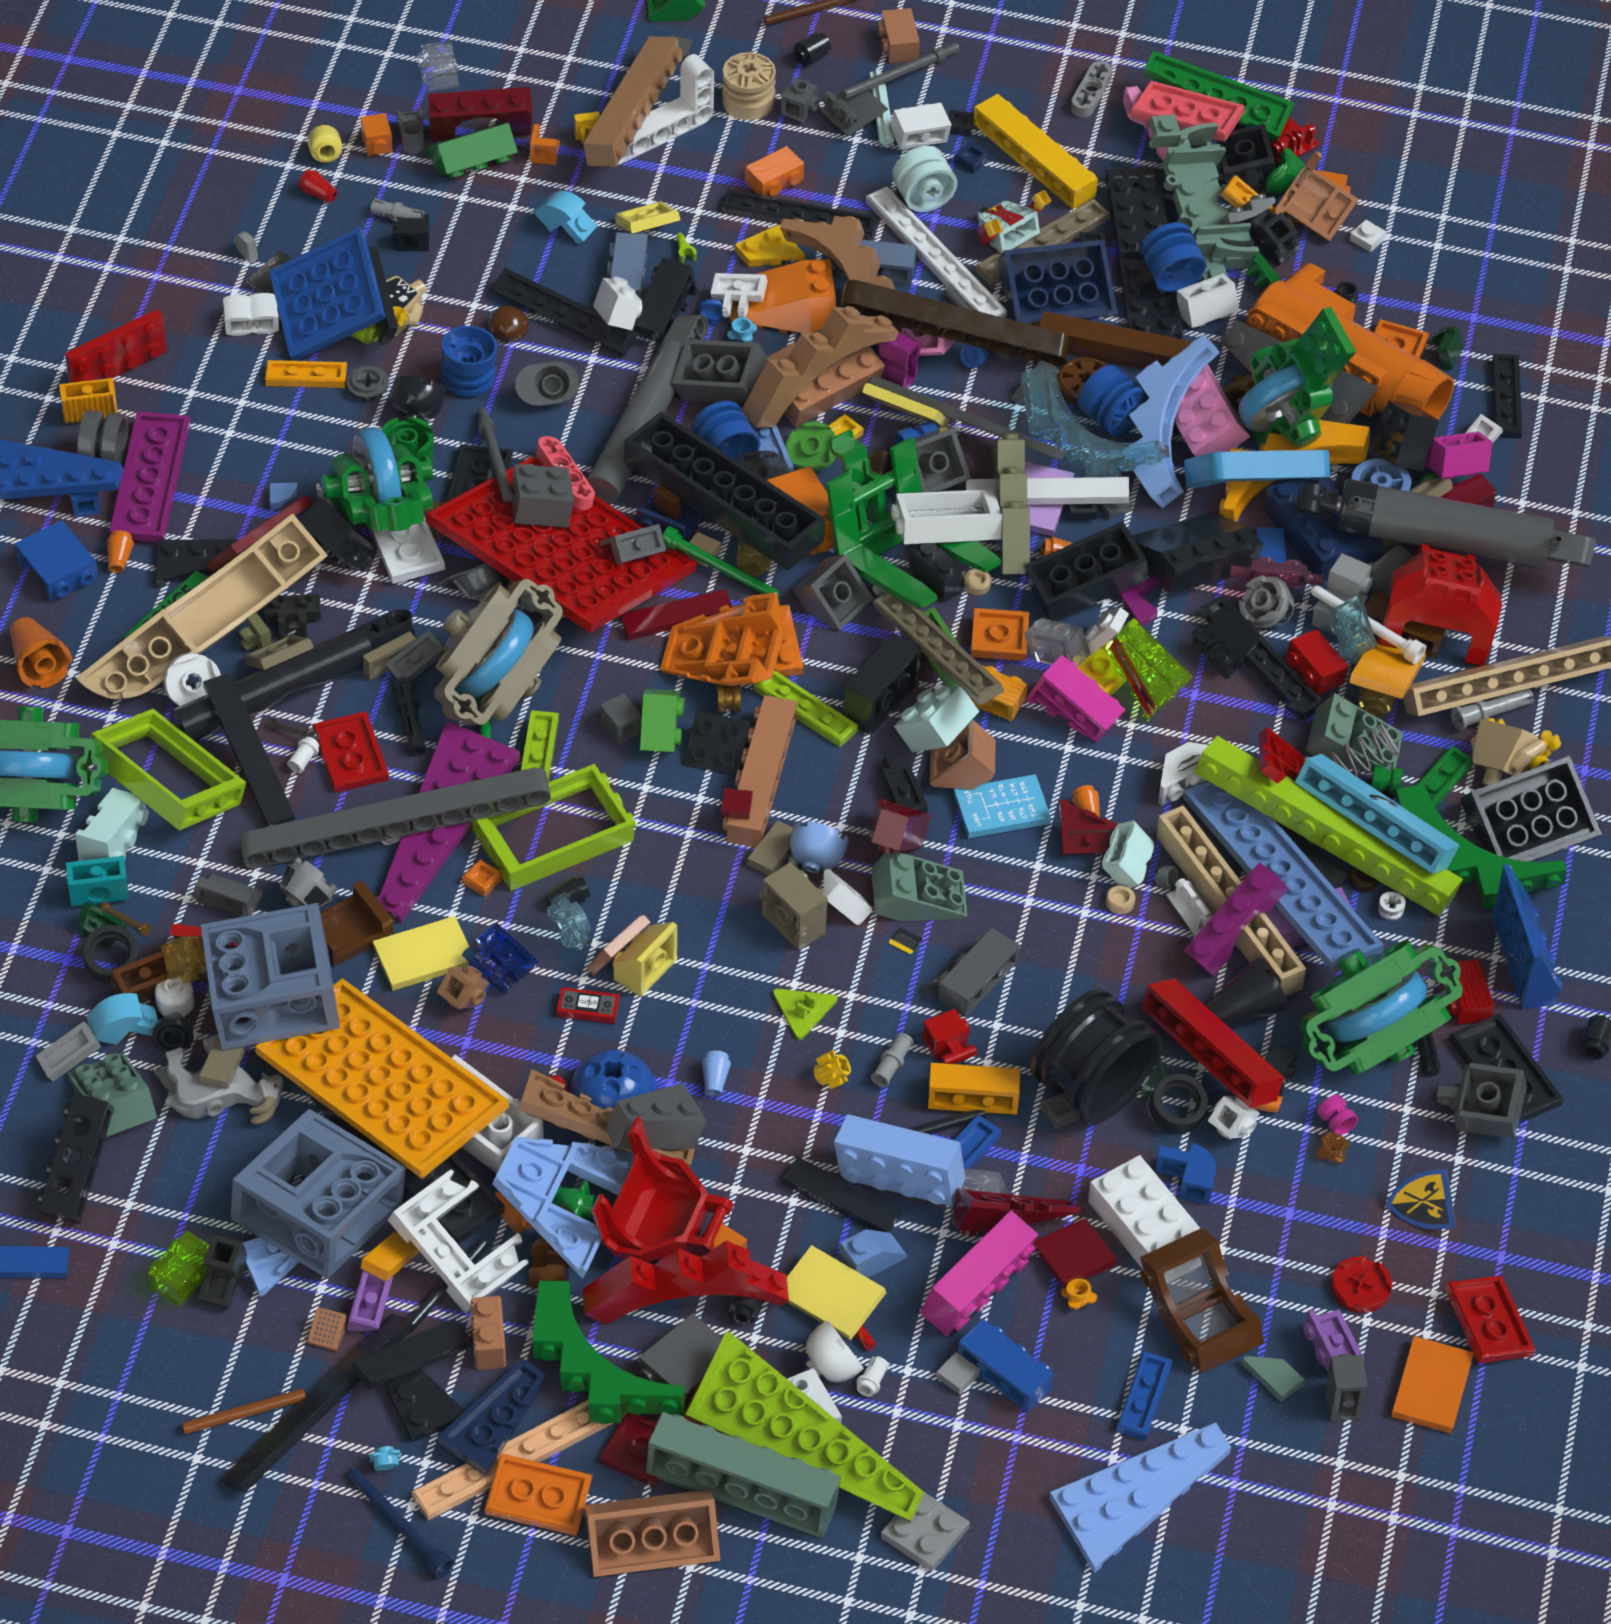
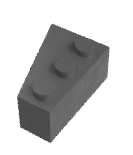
(667, 1115)

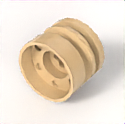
(748, 86)

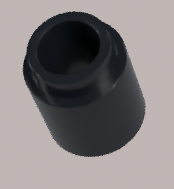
(812, 48)
(1596, 1037)
(745, 1309)

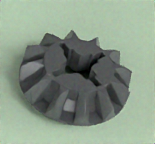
(358, 377)

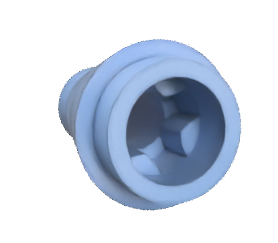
(715, 1072)

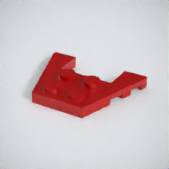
(1278, 757)

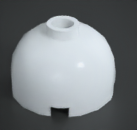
(831, 1355)

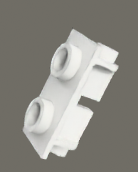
(1190, 906)

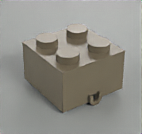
(794, 905)

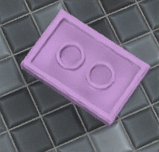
(1045, 517)

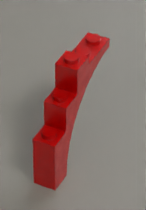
(680, 1275)

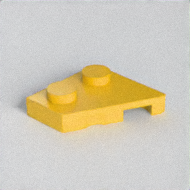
(768, 249)

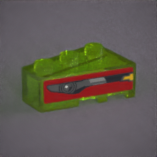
(1147, 668)

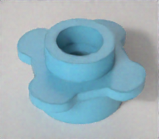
(742, 330)
(385, 1458)

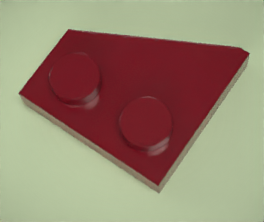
(1083, 831)

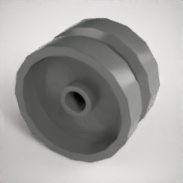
(103, 436)

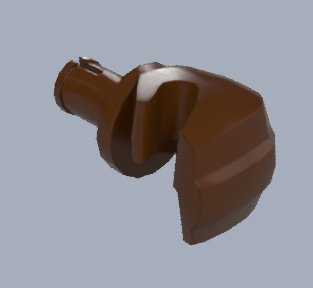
(546, 1265)

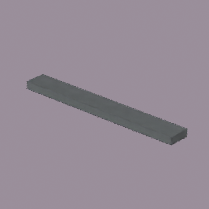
(967, 417)

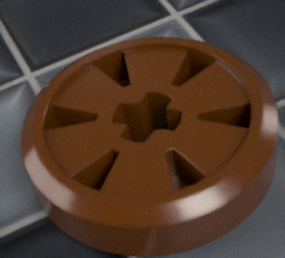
(1074, 374)

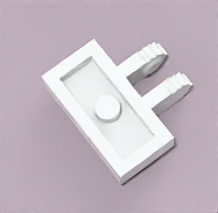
(738, 288)

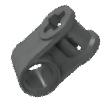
(411, 130)

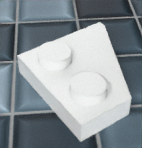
(1106, 628)

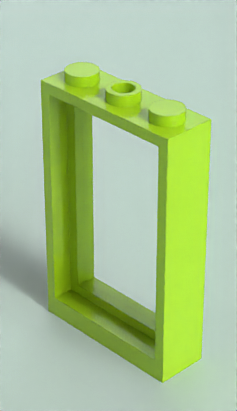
(225, 785)
(518, 874)

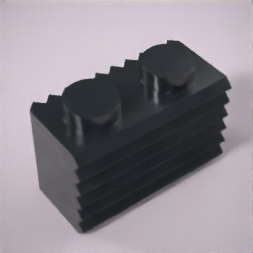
(938, 570)

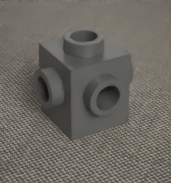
(799, 100)

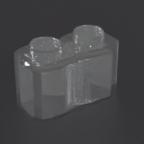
(439, 66)

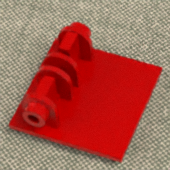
(1296, 138)

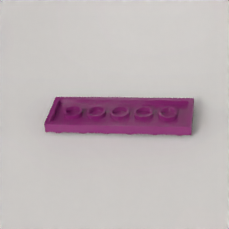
(151, 475)

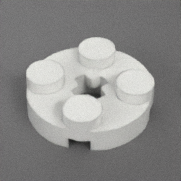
(177, 673)

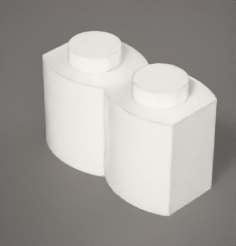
(250, 314)

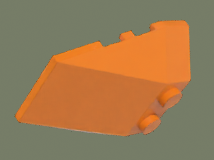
(795, 298)
(730, 646)

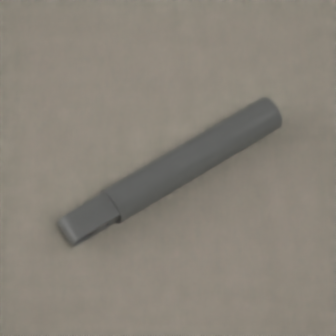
(651, 397)

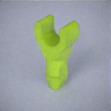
(685, 248)

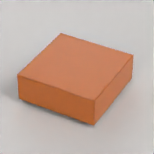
(482, 878)

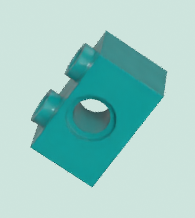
(97, 880)

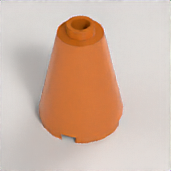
(38, 654)

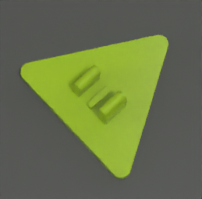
(803, 1009)

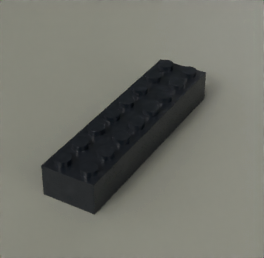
(724, 490)

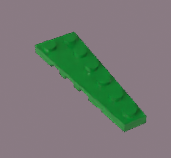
(1258, 105)

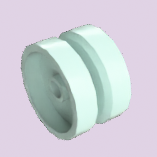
(924, 179)

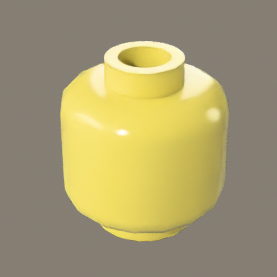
(324, 144)

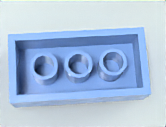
(899, 1160)

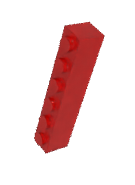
(1212, 1043)

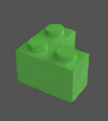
(660, 719)

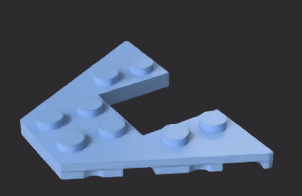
(532, 1177)

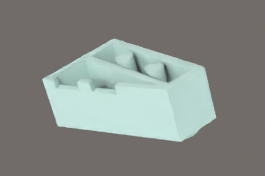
(113, 827)

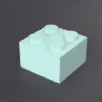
(936, 718)

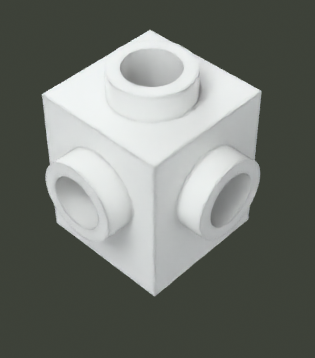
(1233, 1118)

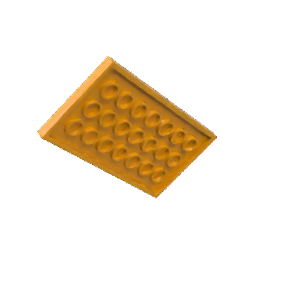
(388, 1082)

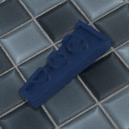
(490, 1421)

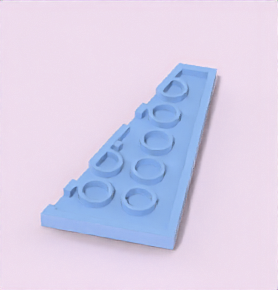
(1127, 1497)

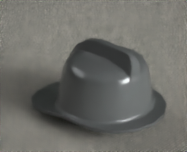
(546, 383)
(475, 582)

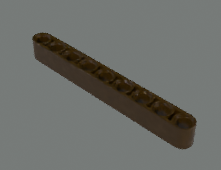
(957, 323)

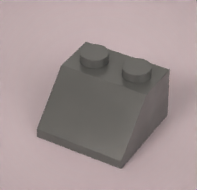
(833, 592)

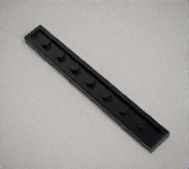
(312, 1407)

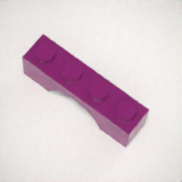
(1217, 938)

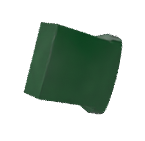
(1449, 346)
(94, 917)

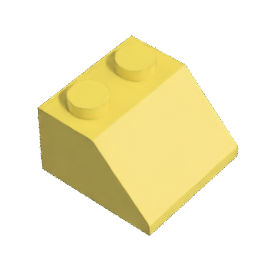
(647, 958)

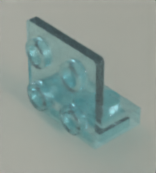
(1352, 629)

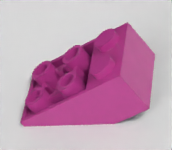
(1459, 455)

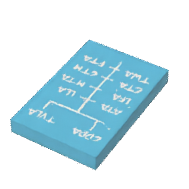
(1002, 806)

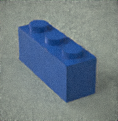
(1006, 1365)

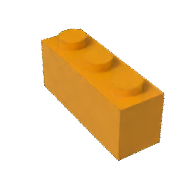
(974, 1088)

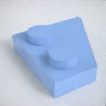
(266, 1264)

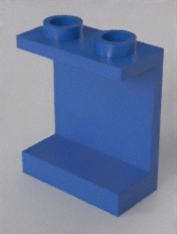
(57, 560)

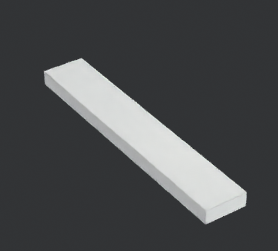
(1066, 490)

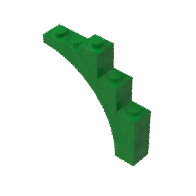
(1476, 863)
(584, 1369)

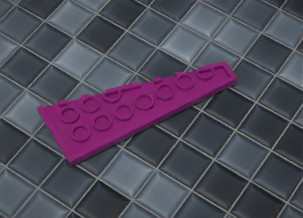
(458, 759)

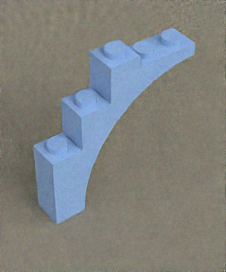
(1156, 416)

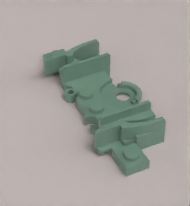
(1196, 193)

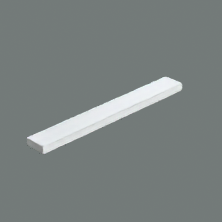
(933, 252)

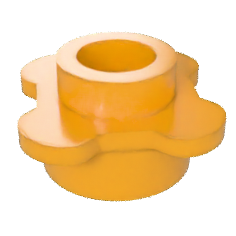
(1078, 1293)

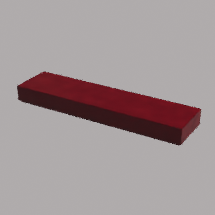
(664, 616)

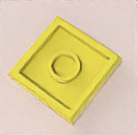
(646, 217)

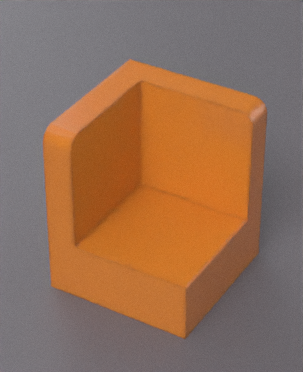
(543, 149)

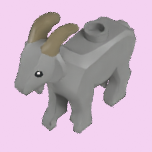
(200, 1099)

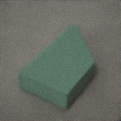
(1274, 1375)

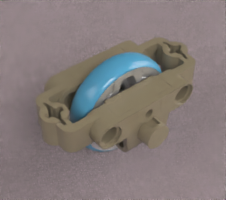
(496, 652)

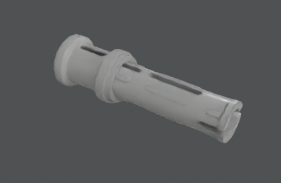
(1482, 709)

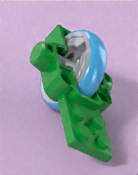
(1296, 382)

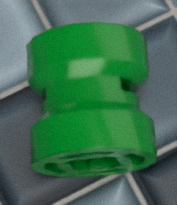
(1384, 779)

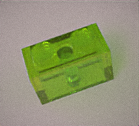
(179, 1269)

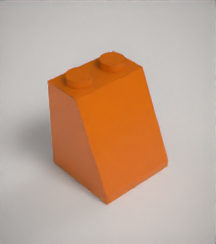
(808, 490)

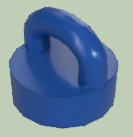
(712, 311)
(973, 356)

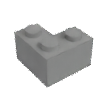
(1345, 581)

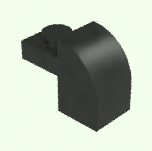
(226, 1269)

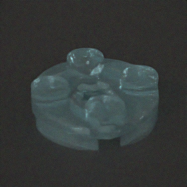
(570, 921)

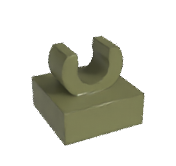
(255, 634)

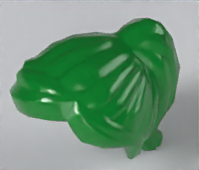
(1285, 174)

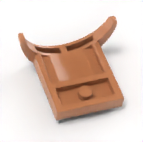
(1316, 201)

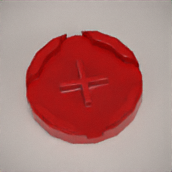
(1361, 1284)

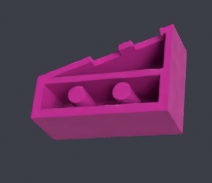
(1076, 698)

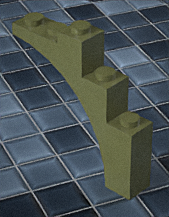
(1011, 482)

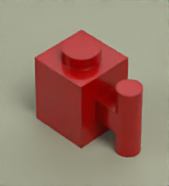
(948, 1037)

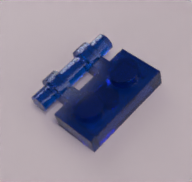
(504, 952)

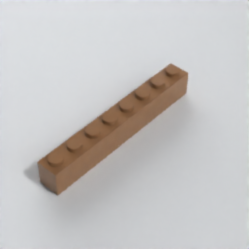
(632, 101)

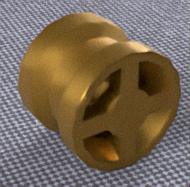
(728, 698)

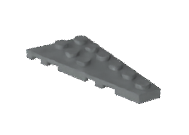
(1348, 390)

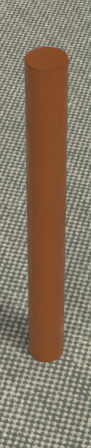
(243, 1411)

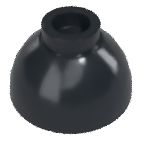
(173, 1033)

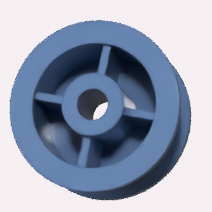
(1383, 473)

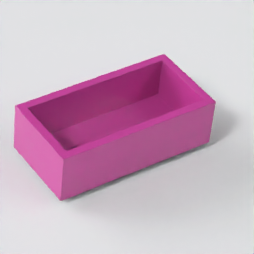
(979, 1274)

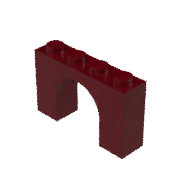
(453, 108)

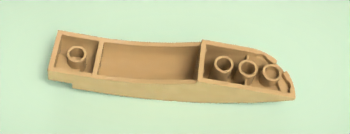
(206, 612)

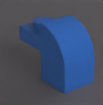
(1194, 1167)

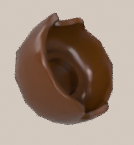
(508, 324)

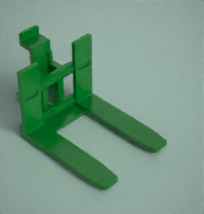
(861, 542)

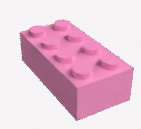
(1208, 417)

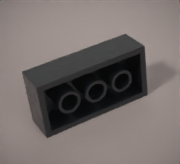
(1087, 572)

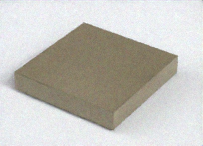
(278, 652)

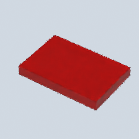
(350, 752)
(1490, 1319)

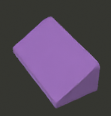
(369, 1303)

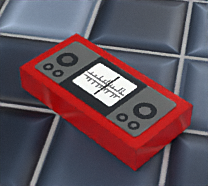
(588, 1005)

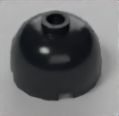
(417, 399)

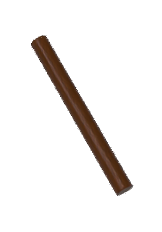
(803, 10)

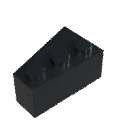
(664, 299)

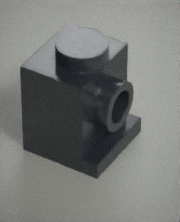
(412, 233)
(1283, 1061)

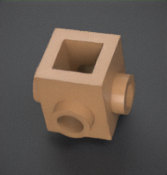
(463, 987)

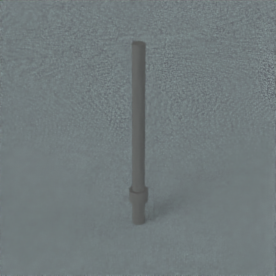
(935, 56)
(487, 428)

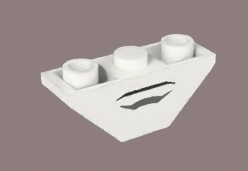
(1179, 771)

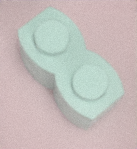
(1128, 854)

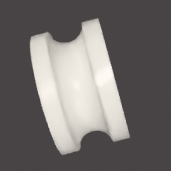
(1391, 898)

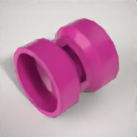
(1337, 1115)

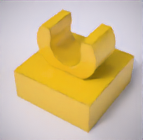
(584, 124)

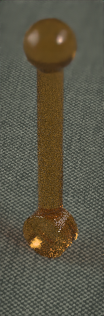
(145, 929)

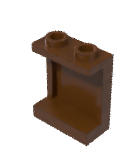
(355, 924)

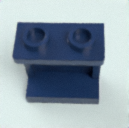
(686, 523)

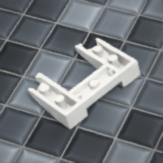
(419, 1223)

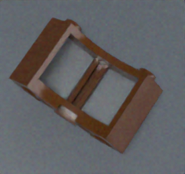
(1197, 1301)

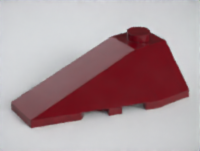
(983, 1210)

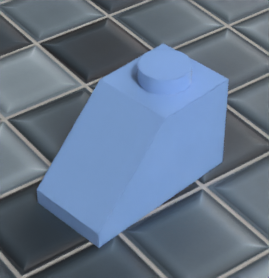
(870, 1252)

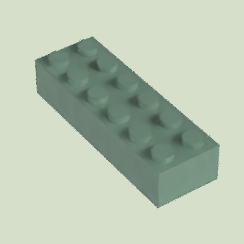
(743, 1474)

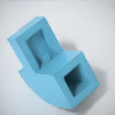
(566, 211)
(120, 1015)

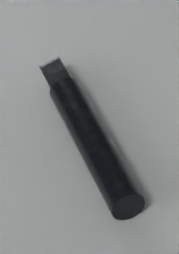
(298, 673)

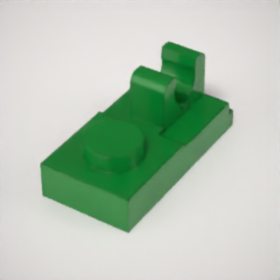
(1264, 270)

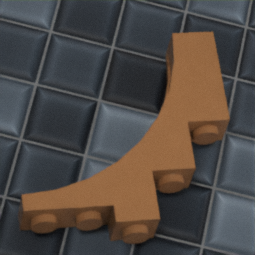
(840, 244)
(812, 354)

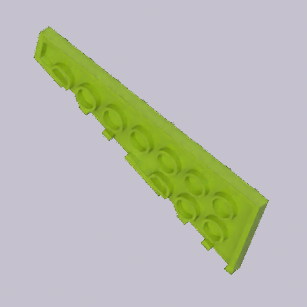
(757, 1403)

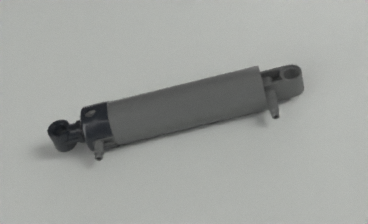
(1446, 524)

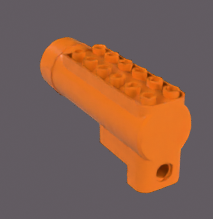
(1292, 305)

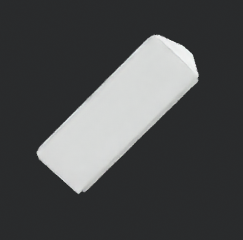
(845, 898)

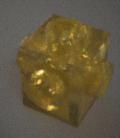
(185, 958)

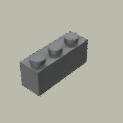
(978, 972)

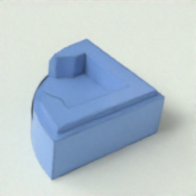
(282, 493)

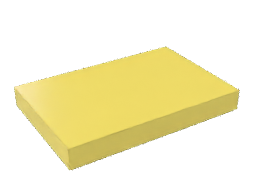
(905, 405)
(421, 952)
(832, 1292)

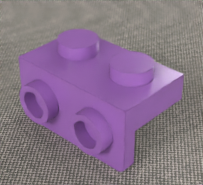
(1330, 1336)

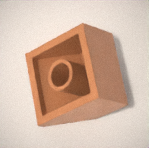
(965, 761)

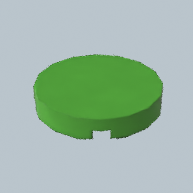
(811, 446)

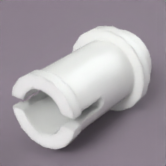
(307, 748)
(869, 1382)

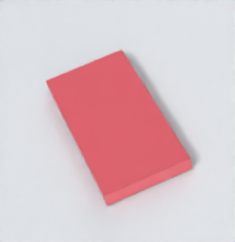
(1188, 108)

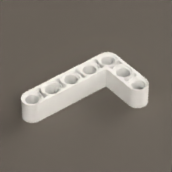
(681, 115)

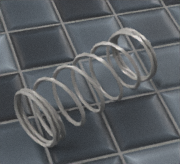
(1390, 746)

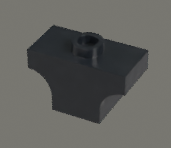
(1275, 235)

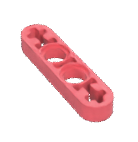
(544, 450)

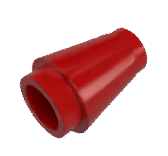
(316, 185)

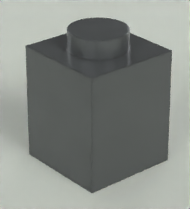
(620, 718)

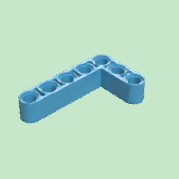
(1256, 466)

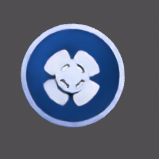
(612, 1077)

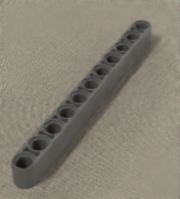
(395, 818)

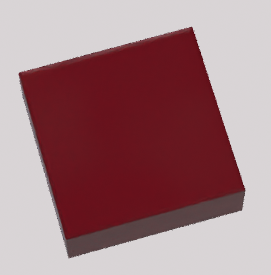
(736, 803)

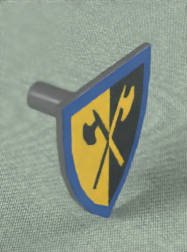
(1424, 1200)

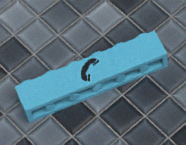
(1377, 813)

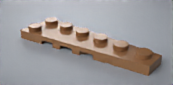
(549, 1101)

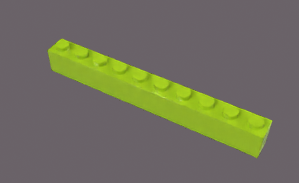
(1323, 825)

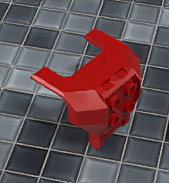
(1448, 594)
(658, 1207)

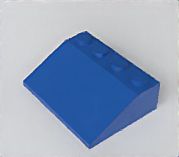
(1524, 944)

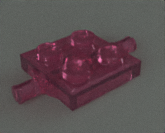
(1290, 572)

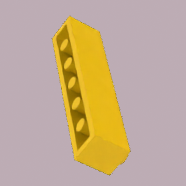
(1035, 151)

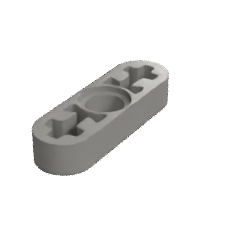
(1091, 81)

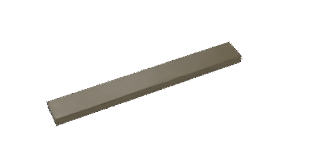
(940, 648)

